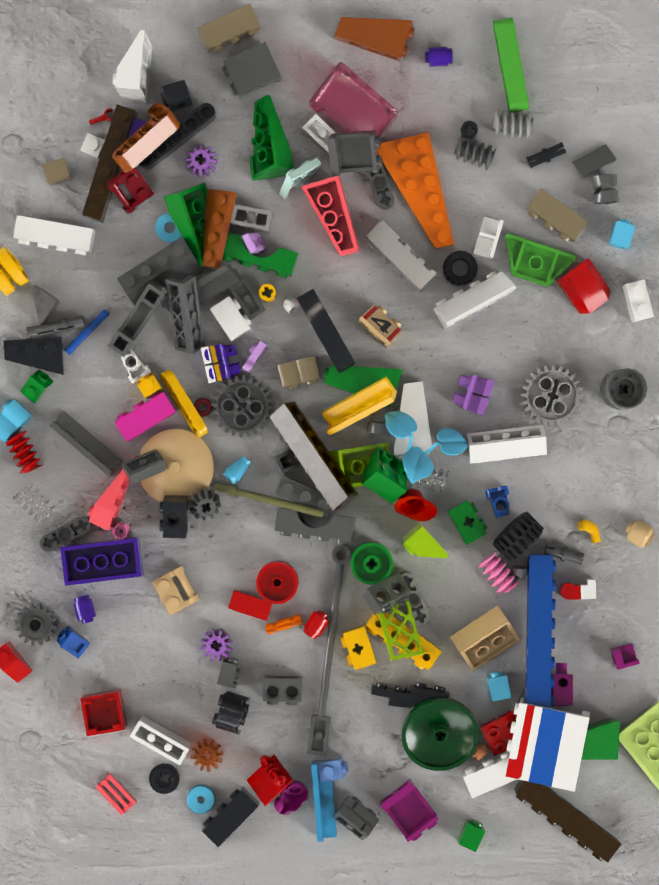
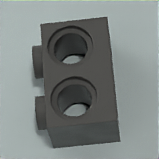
(385, 591)
(282, 684)

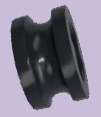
(474, 127)

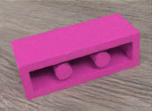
(145, 416)

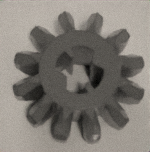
(211, 503)

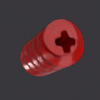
(23, 453)

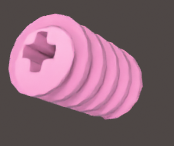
(497, 573)

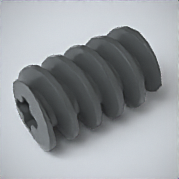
(474, 153)

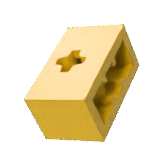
(360, 636)

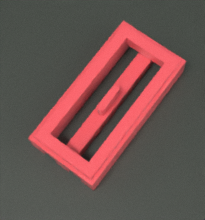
(126, 806)

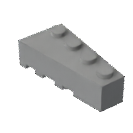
(400, 257)

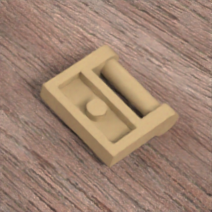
(170, 593)

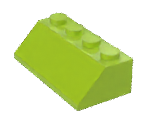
(422, 544)

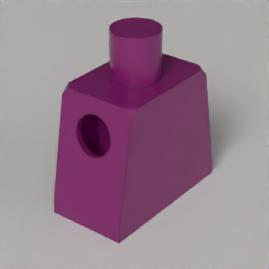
(562, 695)

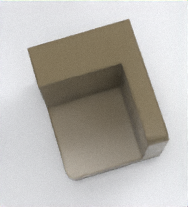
(56, 171)

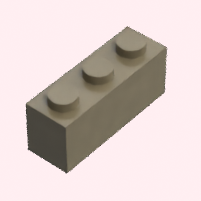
(229, 28)
(556, 216)

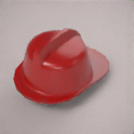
(415, 506)

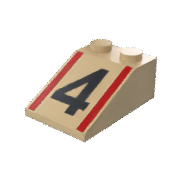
(380, 325)

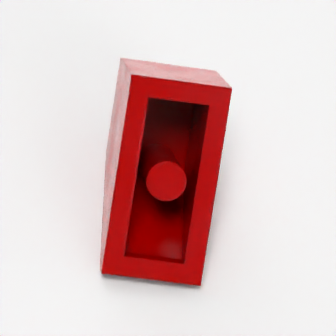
(13, 663)

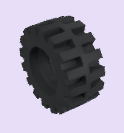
(460, 280)

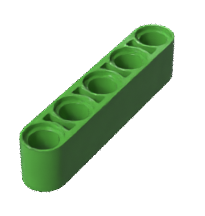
(510, 65)

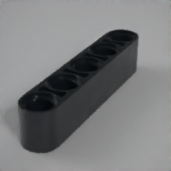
(187, 134)

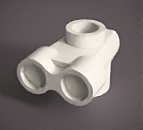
(136, 371)

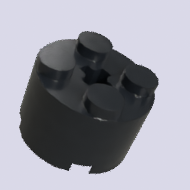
(232, 712)

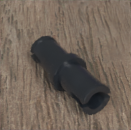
(546, 155)

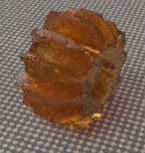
(203, 759)

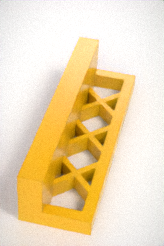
(359, 405)

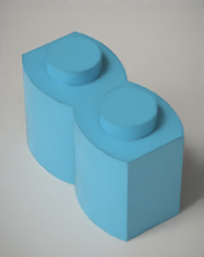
(12, 419)

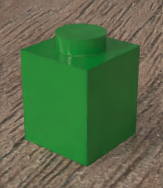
(471, 835)

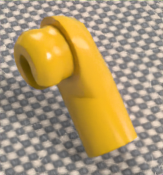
(591, 528)

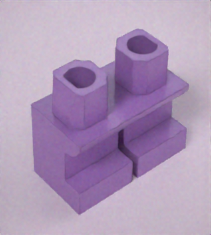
(477, 386)

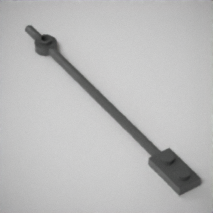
(320, 723)

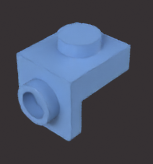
(332, 769)

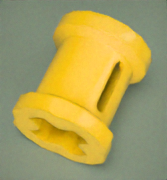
(262, 290)

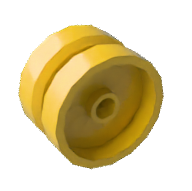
(10, 268)

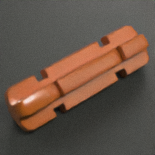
(283, 624)

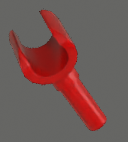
(103, 117)

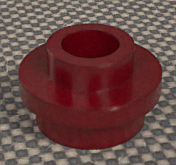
(198, 402)

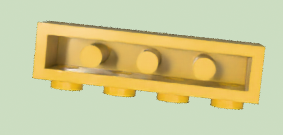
(430, 651)

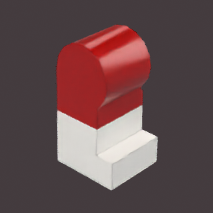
(578, 591)

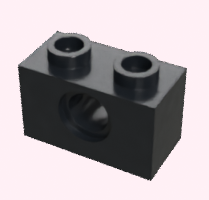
(176, 95)
(174, 527)

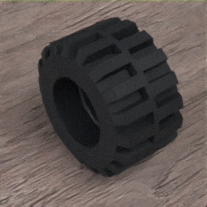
(518, 536)

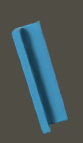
(323, 805)

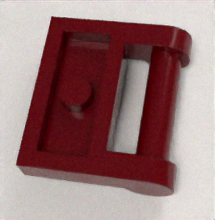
(135, 184)

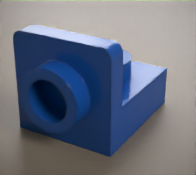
(72, 642)

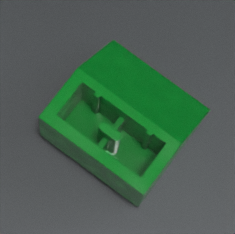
(385, 475)

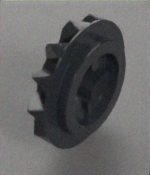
(163, 787)

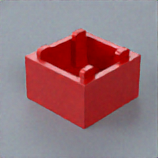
(103, 712)

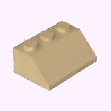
(485, 638)

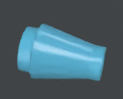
(237, 470)

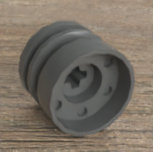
(634, 389)

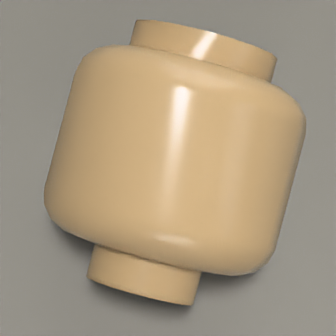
(640, 533)

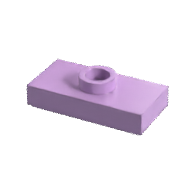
(254, 242)

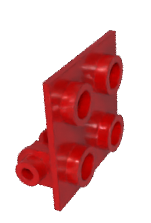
(498, 732)
(269, 779)

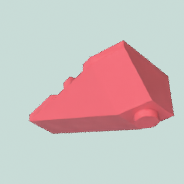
(109, 504)

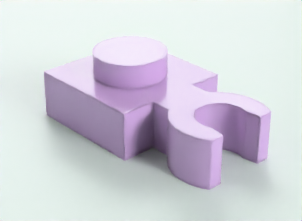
(256, 351)

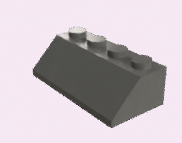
(173, 262)

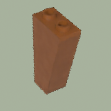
(378, 36)

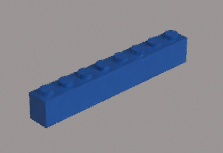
(539, 630)

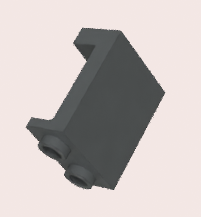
(251, 70)
(354, 152)

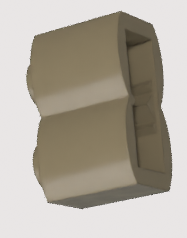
(298, 372)

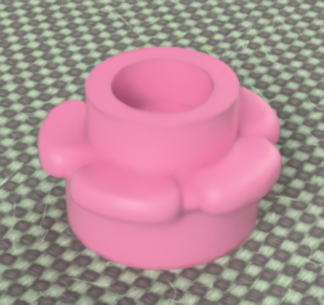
(118, 526)

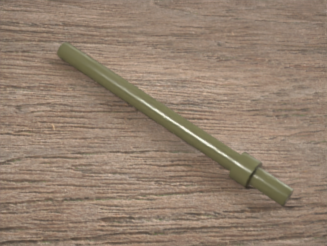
(233, 490)

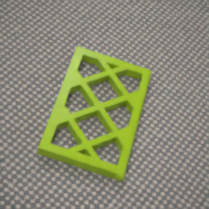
(390, 641)

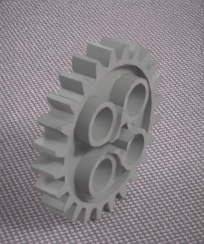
(535, 390)

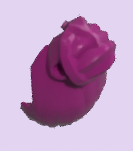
(291, 798)

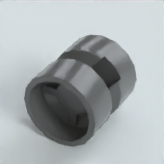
(605, 189)
(378, 422)

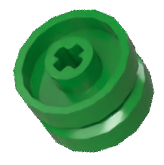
(371, 574)

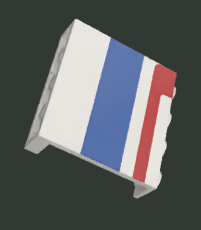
(546, 745)

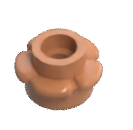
(480, 752)

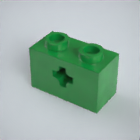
(458, 516)

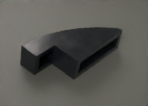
(326, 331)

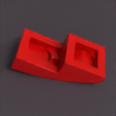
(250, 605)

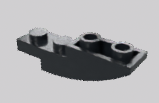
(401, 698)

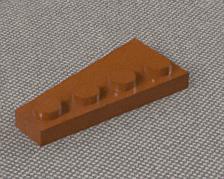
(217, 223)

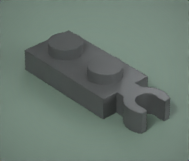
(247, 298)

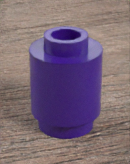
(439, 56)
(84, 609)

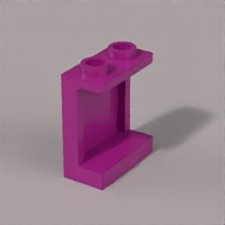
(409, 811)

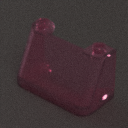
(352, 103)

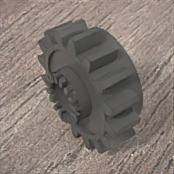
(27, 629)

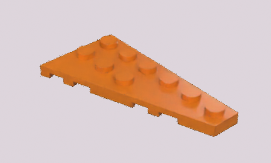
(416, 176)

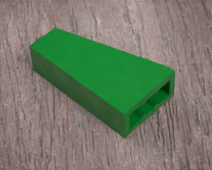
(358, 378)
(602, 740)

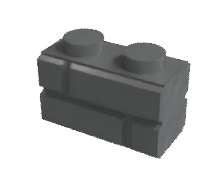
(356, 817)

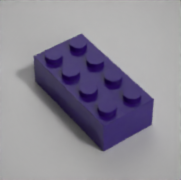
(102, 561)

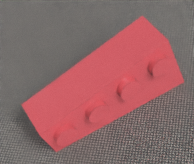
(333, 211)

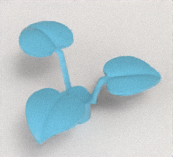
(415, 461)

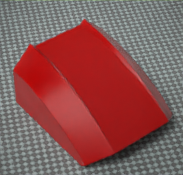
(585, 287)

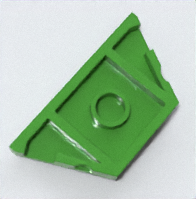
(536, 261)

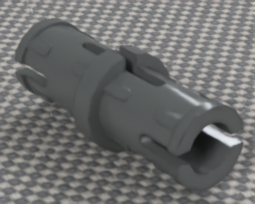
(564, 553)

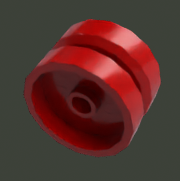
(277, 570)

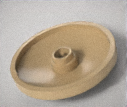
(187, 464)

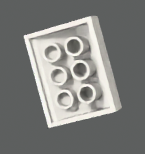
(134, 71)
(474, 299)

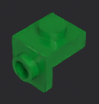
(36, 386)

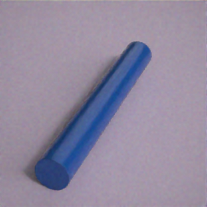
(86, 332)

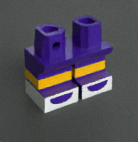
(217, 354)

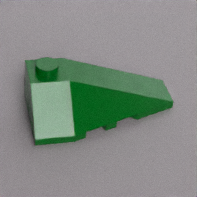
(271, 149)
(188, 213)

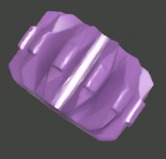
(194, 163)
(220, 639)

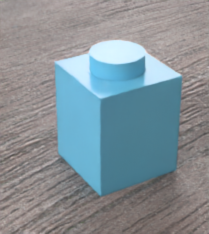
(621, 234)
(498, 686)

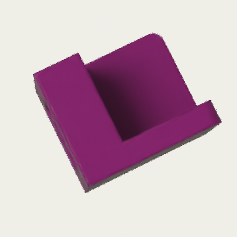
(624, 656)

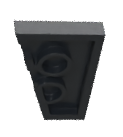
(36, 353)

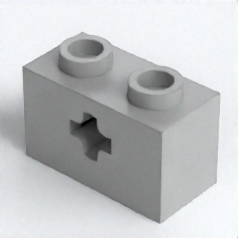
(251, 218)

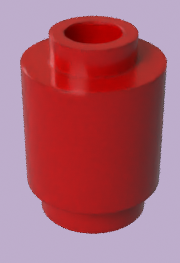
(316, 624)

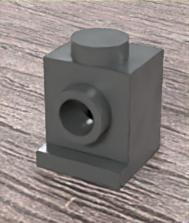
(229, 672)

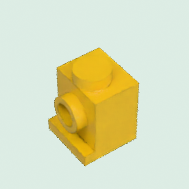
(149, 385)

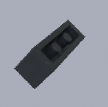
(230, 816)

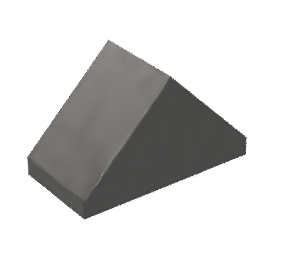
(44, 304)

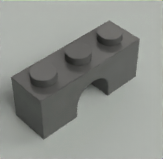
(302, 494)

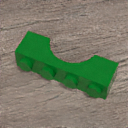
(281, 261)

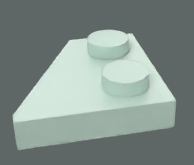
(299, 176)

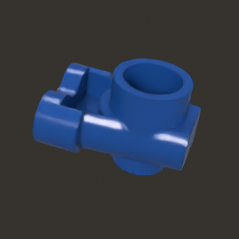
(499, 496)

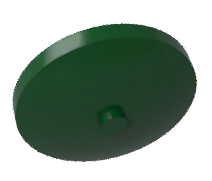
(440, 734)

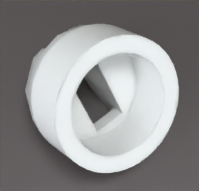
(290, 304)

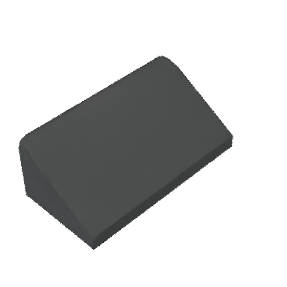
(594, 161)
(144, 466)

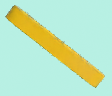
(183, 403)

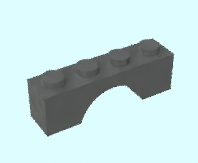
(138, 318)
(339, 527)

